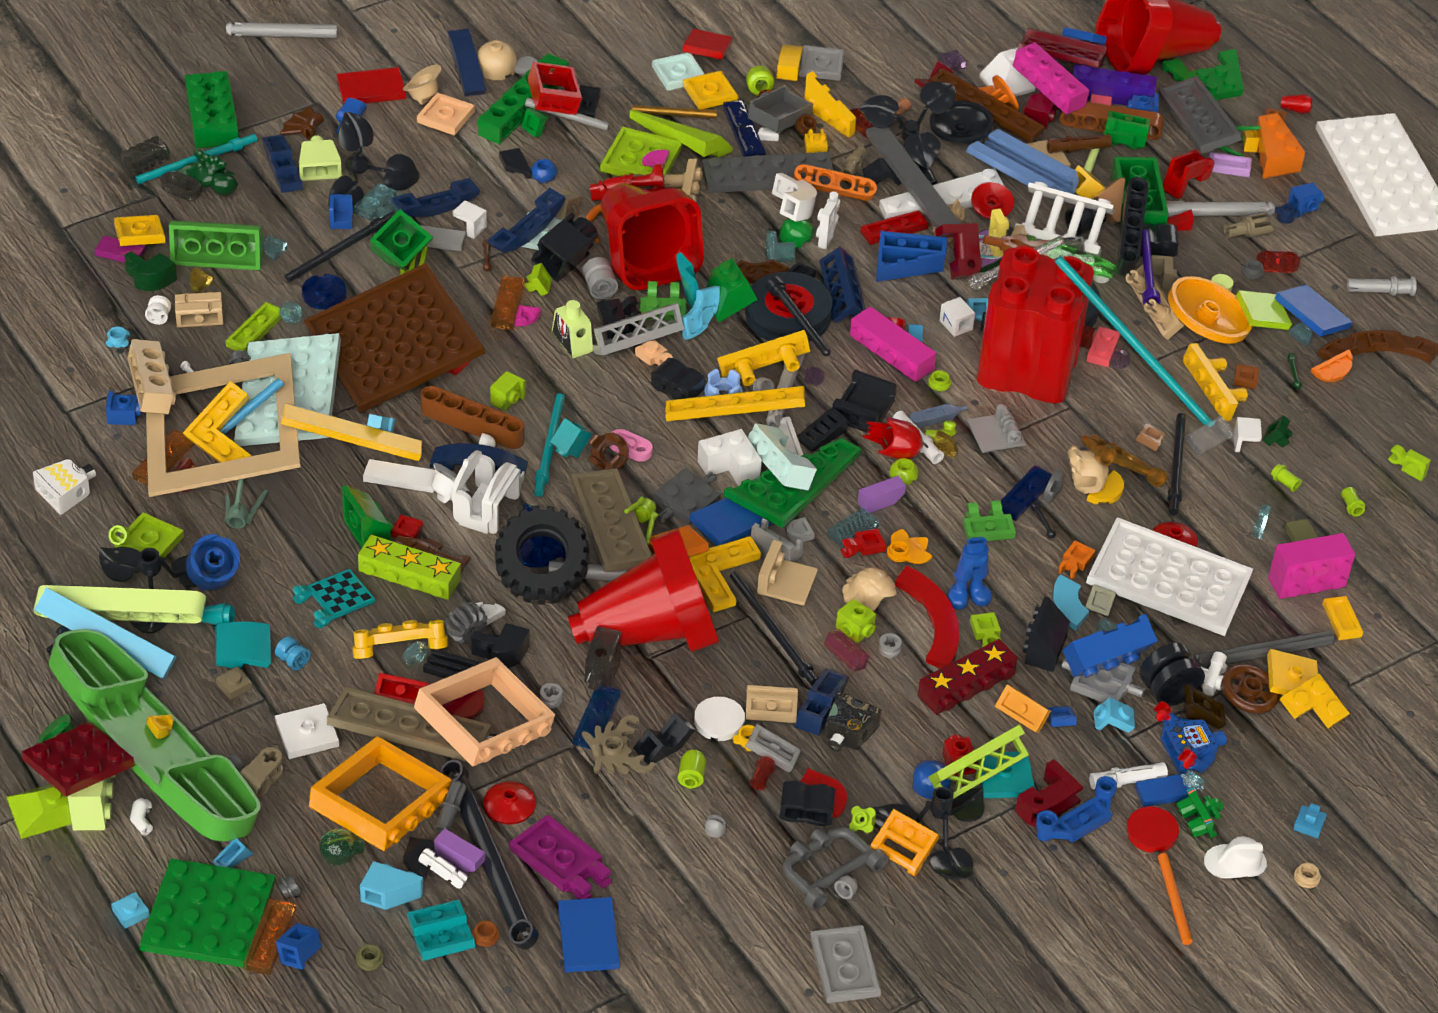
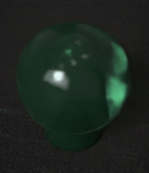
(340, 846)

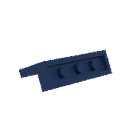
(846, 280)

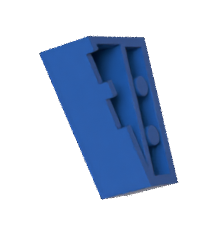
(909, 255)

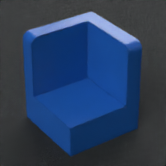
(341, 211)

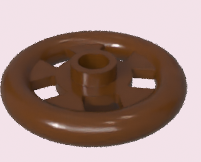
(1249, 688)

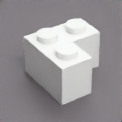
(730, 453)

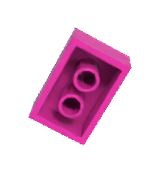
(1311, 565)

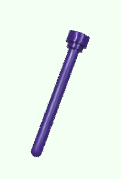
(1150, 292)

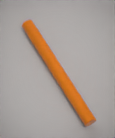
(1175, 900)

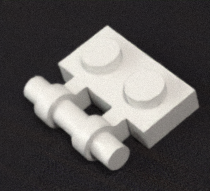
(828, 220)

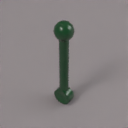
(1297, 383)

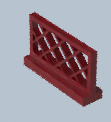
(1066, 47)

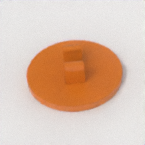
(1004, 92)

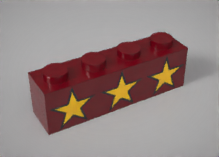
(967, 677)

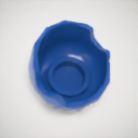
(921, 782)

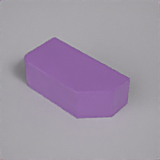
(881, 494)
(458, 852)

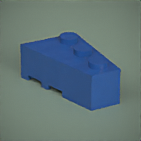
(1110, 648)

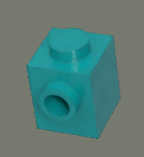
(570, 438)

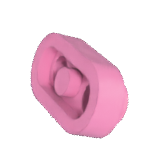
(639, 448)

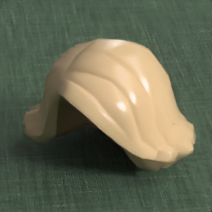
(1086, 471)
(869, 587)

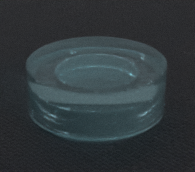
(414, 654)

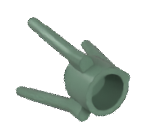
(237, 515)

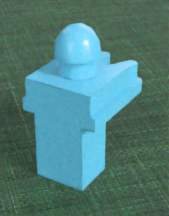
(381, 422)

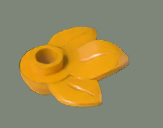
(908, 549)

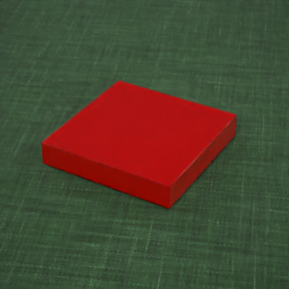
(707, 44)

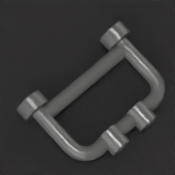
(822, 840)

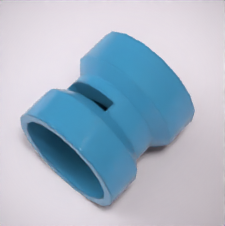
(290, 651)

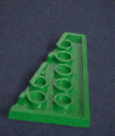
(781, 503)

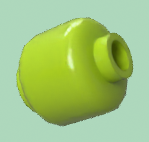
(759, 78)

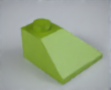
(39, 810)

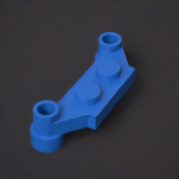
(1081, 819)

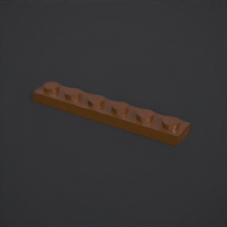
(1001, 112)

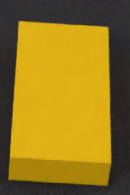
(1342, 618)

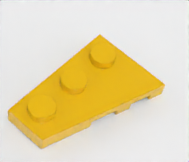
(827, 108)

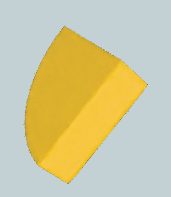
(160, 725)

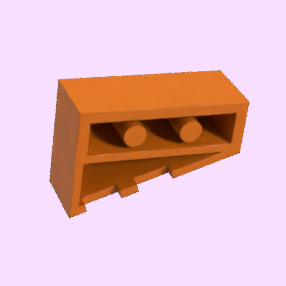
(1278, 147)

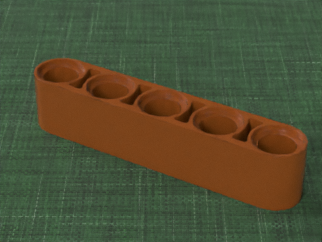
(1094, 118)
(472, 416)

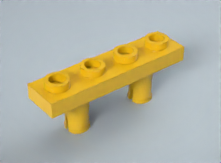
(764, 354)
(1205, 374)

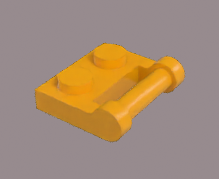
(910, 836)

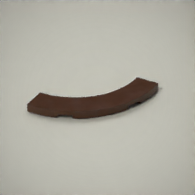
(1381, 341)

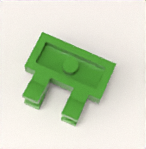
(652, 302)
(992, 527)

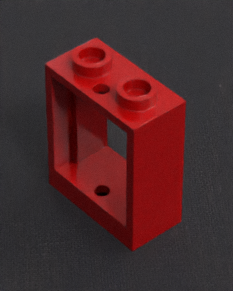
(552, 99)

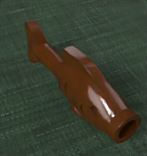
(433, 548)

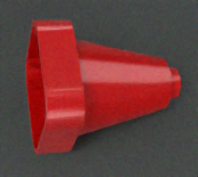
(1153, 31)
(649, 233)
(650, 601)

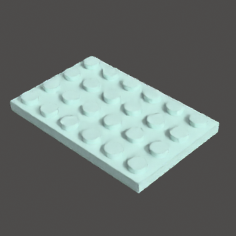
(314, 382)

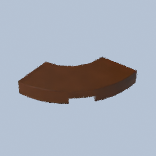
(755, 271)

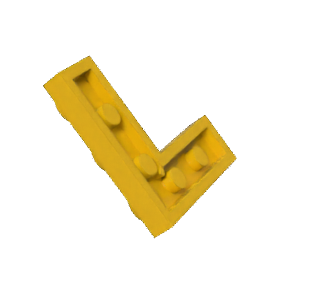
(206, 427)
(718, 558)

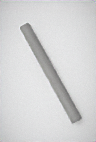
(578, 117)

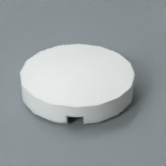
(719, 718)

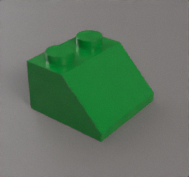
(399, 240)
(734, 289)
(364, 516)

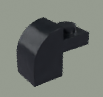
(508, 647)

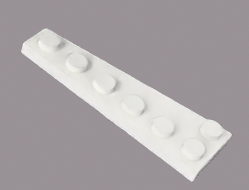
(949, 191)

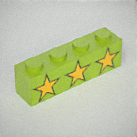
(409, 567)

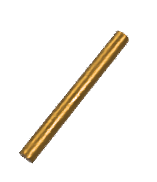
(670, 111)

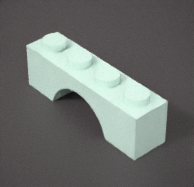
(786, 466)

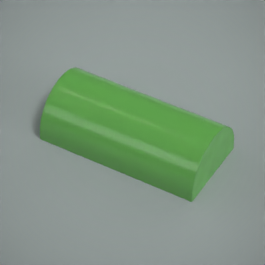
(216, 245)

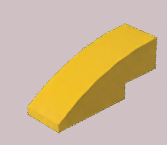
(789, 62)

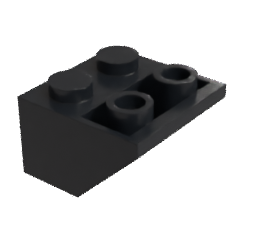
(1046, 636)

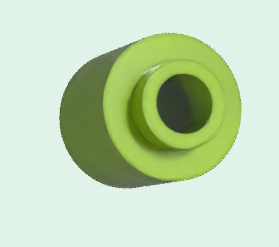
(692, 769)

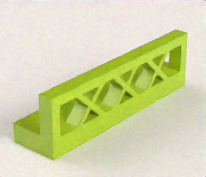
(979, 754)

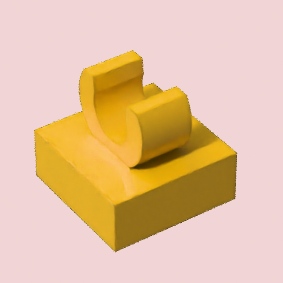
(815, 142)

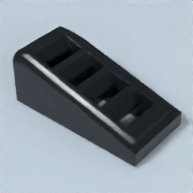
(833, 420)

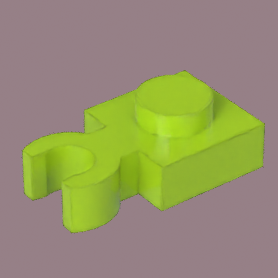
(1411, 462)
(985, 627)

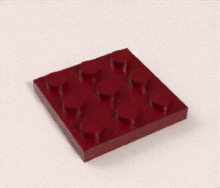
(78, 758)

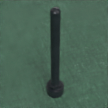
(777, 288)

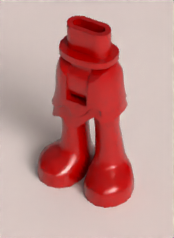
(655, 179)

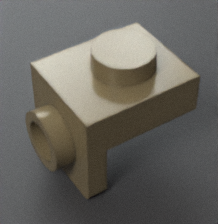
(1164, 266)

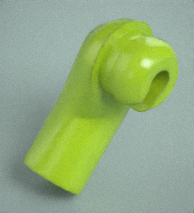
(949, 428)

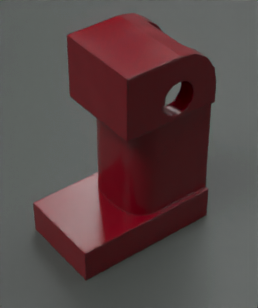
(965, 247)
(1056, 797)

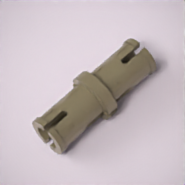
(855, 161)

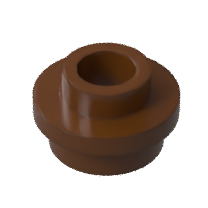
(807, 120)

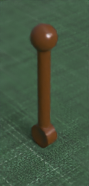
(487, 266)

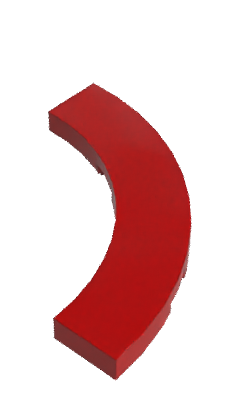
(939, 611)

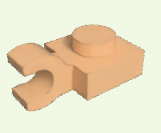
(652, 353)

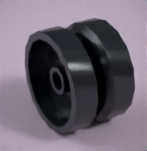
(1169, 671)

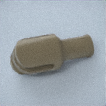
(1250, 226)

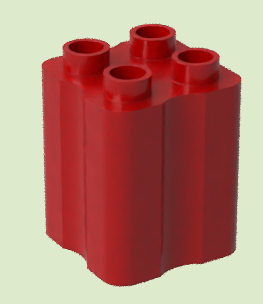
(1033, 326)

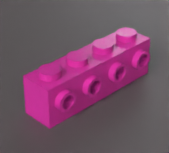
(1050, 78)
(893, 344)

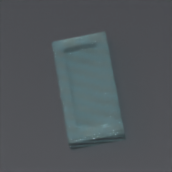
(854, 523)

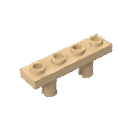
(688, 181)
(1160, 313)

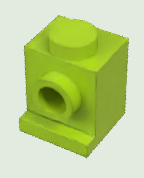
(507, 390)

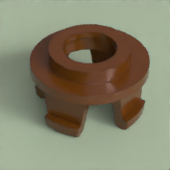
(600, 443)

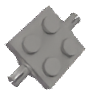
(1106, 684)

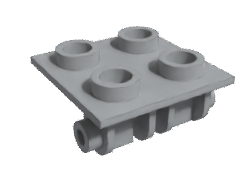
(996, 430)

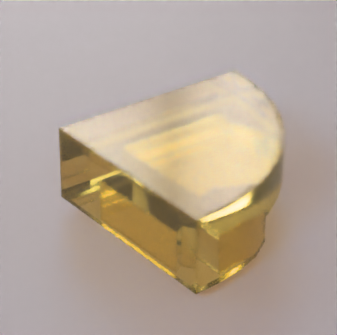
(199, 280)
(946, 444)

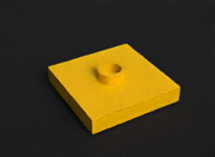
(710, 90)
(139, 230)
(1288, 671)

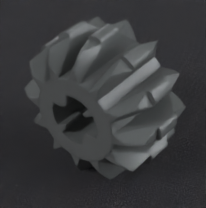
(464, 621)

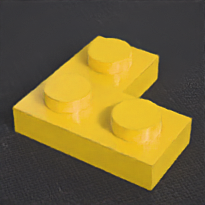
(1318, 696)

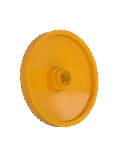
(1208, 309)

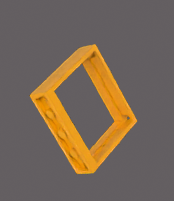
(326, 801)

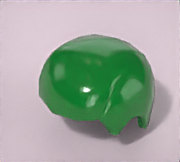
(796, 232)

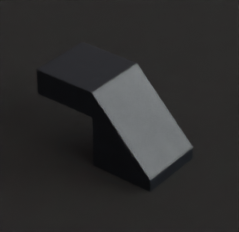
(879, 171)
(671, 738)

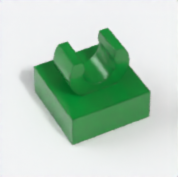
(534, 122)

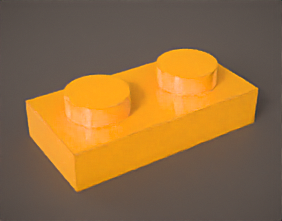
(1022, 708)

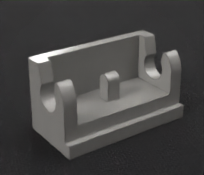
(763, 538)

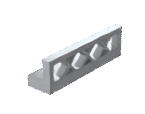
(640, 334)

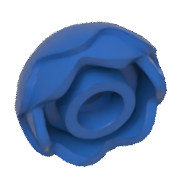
(544, 170)

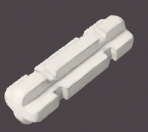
(443, 868)

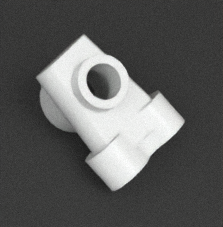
(1214, 674)

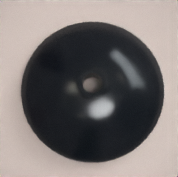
(963, 123)

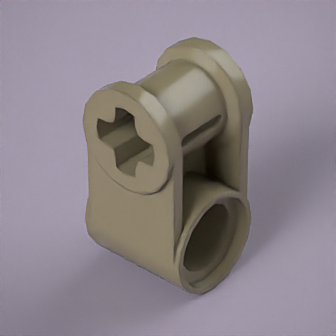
(263, 771)

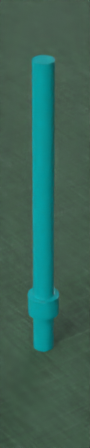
(234, 145)
(542, 474)

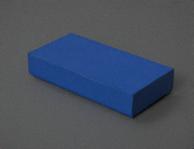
(1084, 35)
(1161, 790)

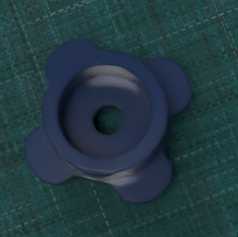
(1286, 213)

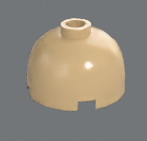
(497, 60)

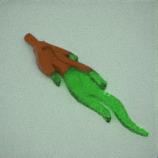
(1100, 266)

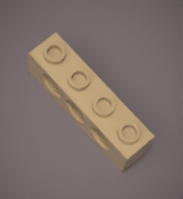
(150, 376)

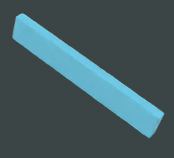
(78, 617)

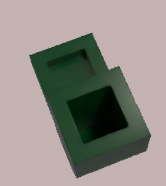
(150, 274)

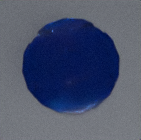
(324, 291)

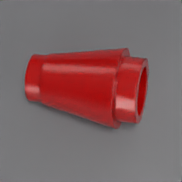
(1297, 103)

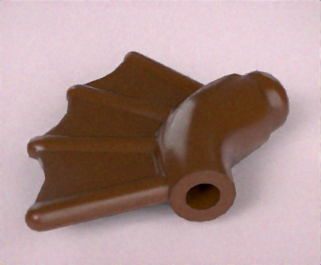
(303, 122)

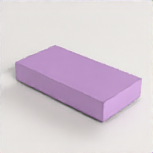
(1231, 164)

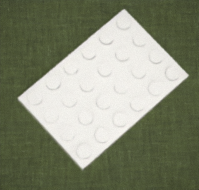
(1170, 576)

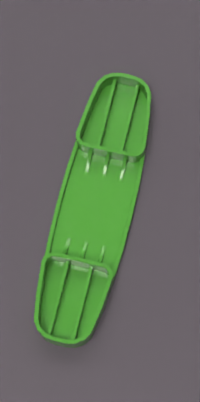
(114, 698)

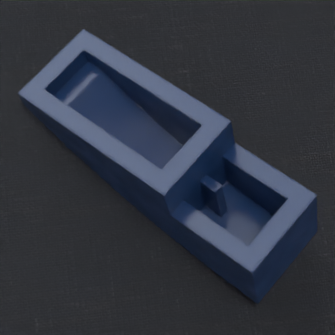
(815, 710)

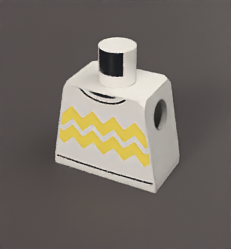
(63, 484)

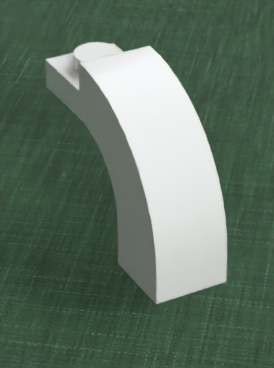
(797, 197)

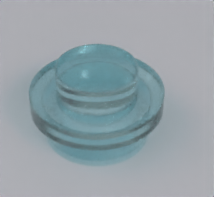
(290, 312)
(1193, 780)

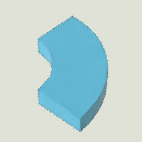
(703, 310)
(1066, 599)

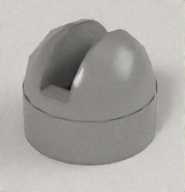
(715, 826)
(841, 887)

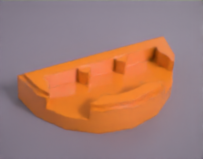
(1334, 368)

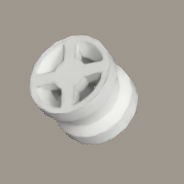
(158, 310)

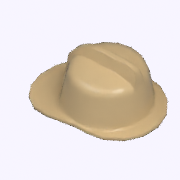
(424, 84)

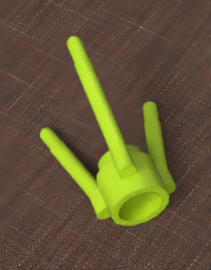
(644, 511)

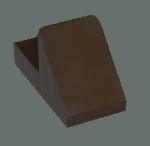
(1200, 706)

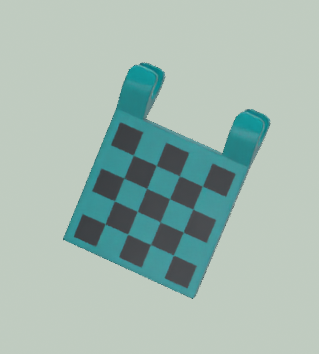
(336, 595)

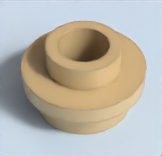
(1307, 875)

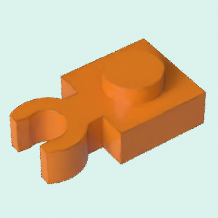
(1076, 557)

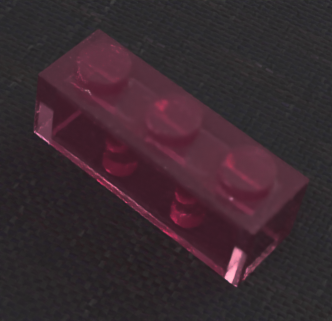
(846, 650)

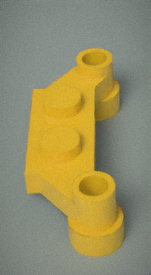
(408, 630)

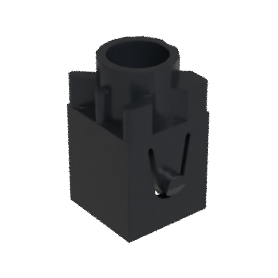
(568, 242)

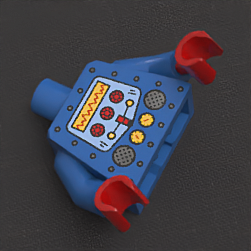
(1188, 741)

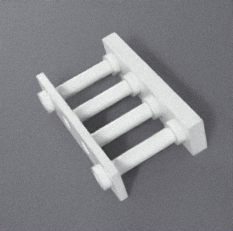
(1041, 189)

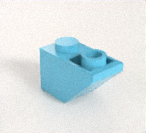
(389, 886)

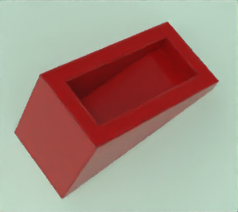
(1183, 221)

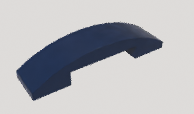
(439, 202)
(531, 225)
(455, 454)

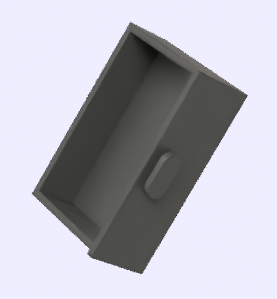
(778, 109)

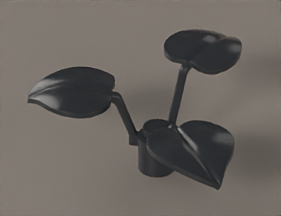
(358, 133)
(922, 148)
(122, 562)
(965, 807)

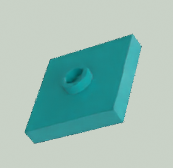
(1008, 782)

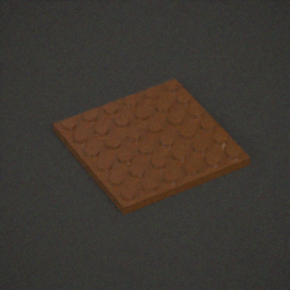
(396, 337)

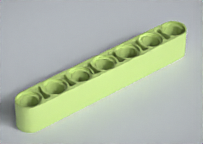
(134, 603)

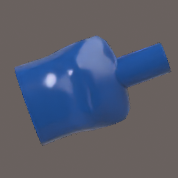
(353, 106)

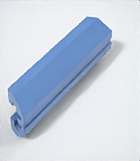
(1024, 162)

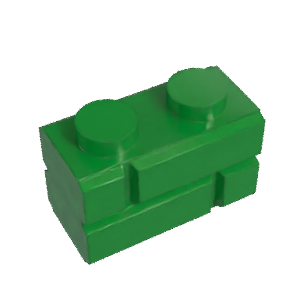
(1127, 129)

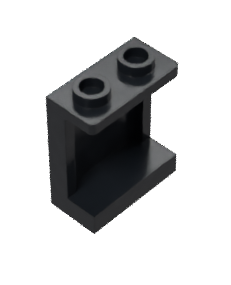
(865, 400)

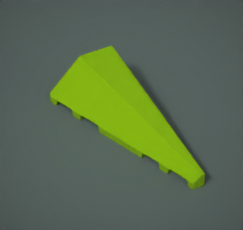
(698, 140)

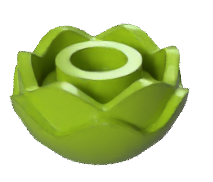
(905, 470)

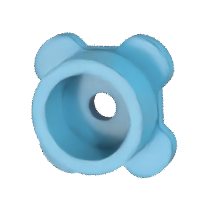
(117, 337)

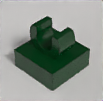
(1278, 432)

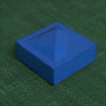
(1062, 716)

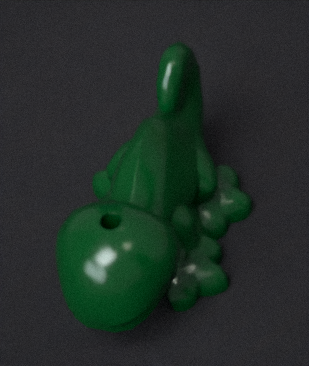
(211, 172)

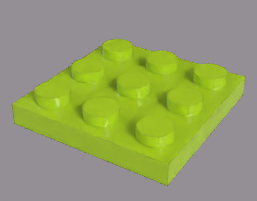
(631, 146)

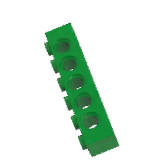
(510, 109)

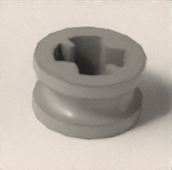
(887, 651)
(549, 689)

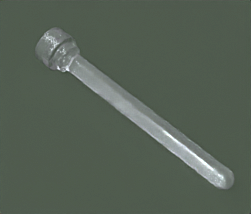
(979, 280)

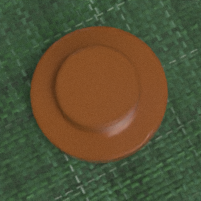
(485, 934)

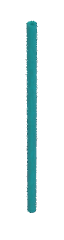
(1132, 340)

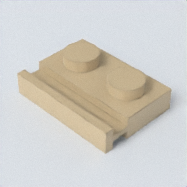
(771, 704)

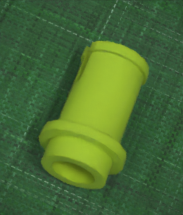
(1287, 478)
(1354, 505)

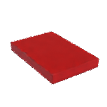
(372, 85)

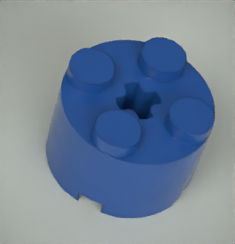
(218, 550)

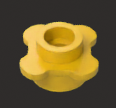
(743, 736)

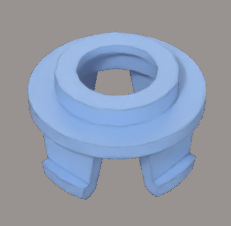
(718, 383)

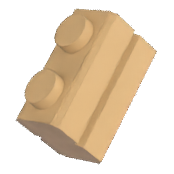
(198, 309)

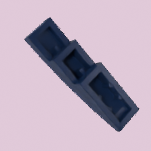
(466, 62)
(282, 163)

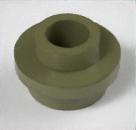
(366, 952)

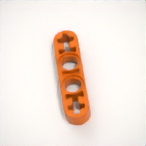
(835, 179)

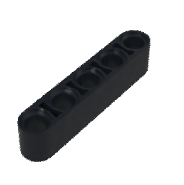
(1132, 225)

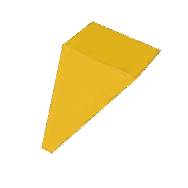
(1250, 140)

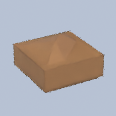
(1151, 437)

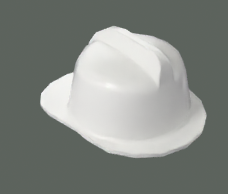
(443, 483)
(1237, 859)

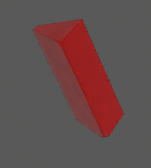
(398, 688)

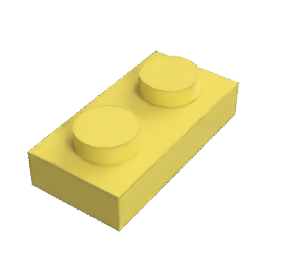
(997, 228)

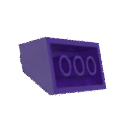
(1116, 84)

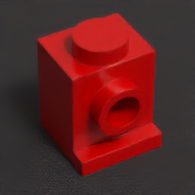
(955, 748)

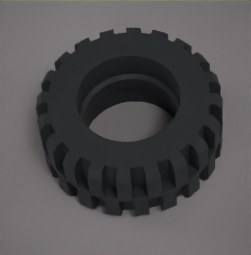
(535, 524)

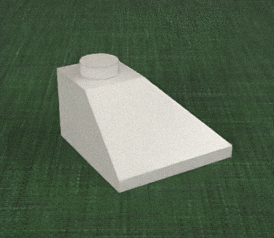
(1003, 66)

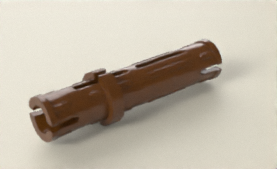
(1071, 144)

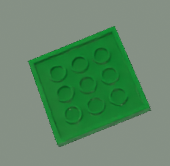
(207, 912)

